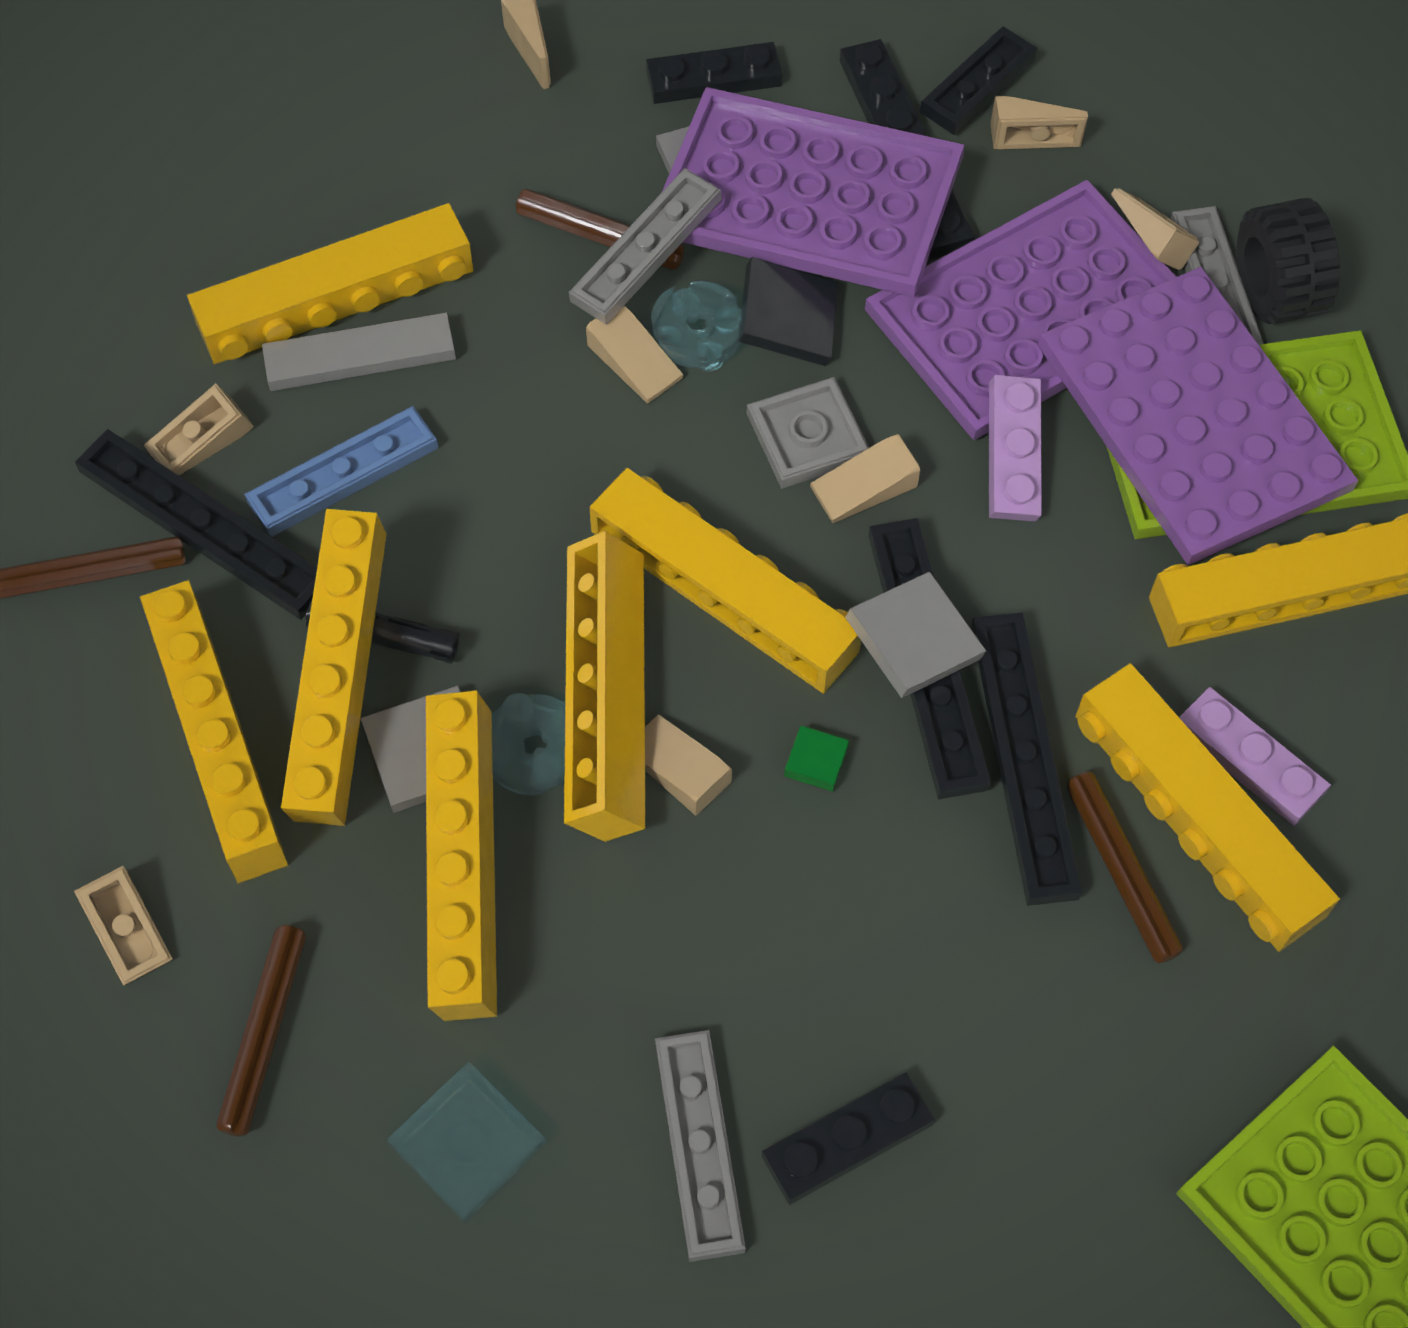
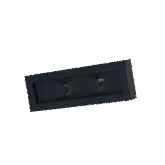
(721, 69)
(978, 80)
(847, 1138)

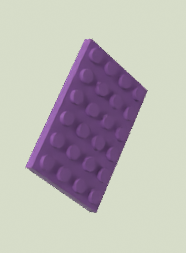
(818, 189)
(995, 296)
(1196, 415)

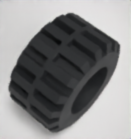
(1288, 260)

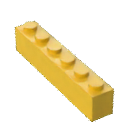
(331, 283)
(728, 580)
(1282, 582)
(334, 668)
(604, 688)
(213, 732)
(1205, 808)
(460, 857)

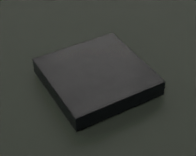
(788, 311)

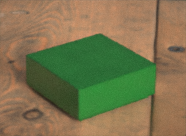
(816, 758)

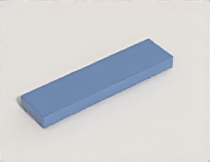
(341, 471)

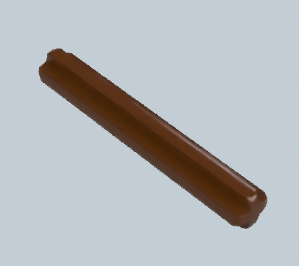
(579, 221)
(91, 566)
(1124, 867)
(261, 1031)

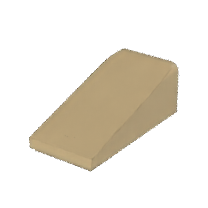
(525, 31)
(1034, 124)
(1161, 235)
(633, 354)
(199, 431)
(867, 479)
(684, 765)
(123, 925)

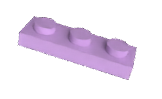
(1015, 448)
(1254, 757)

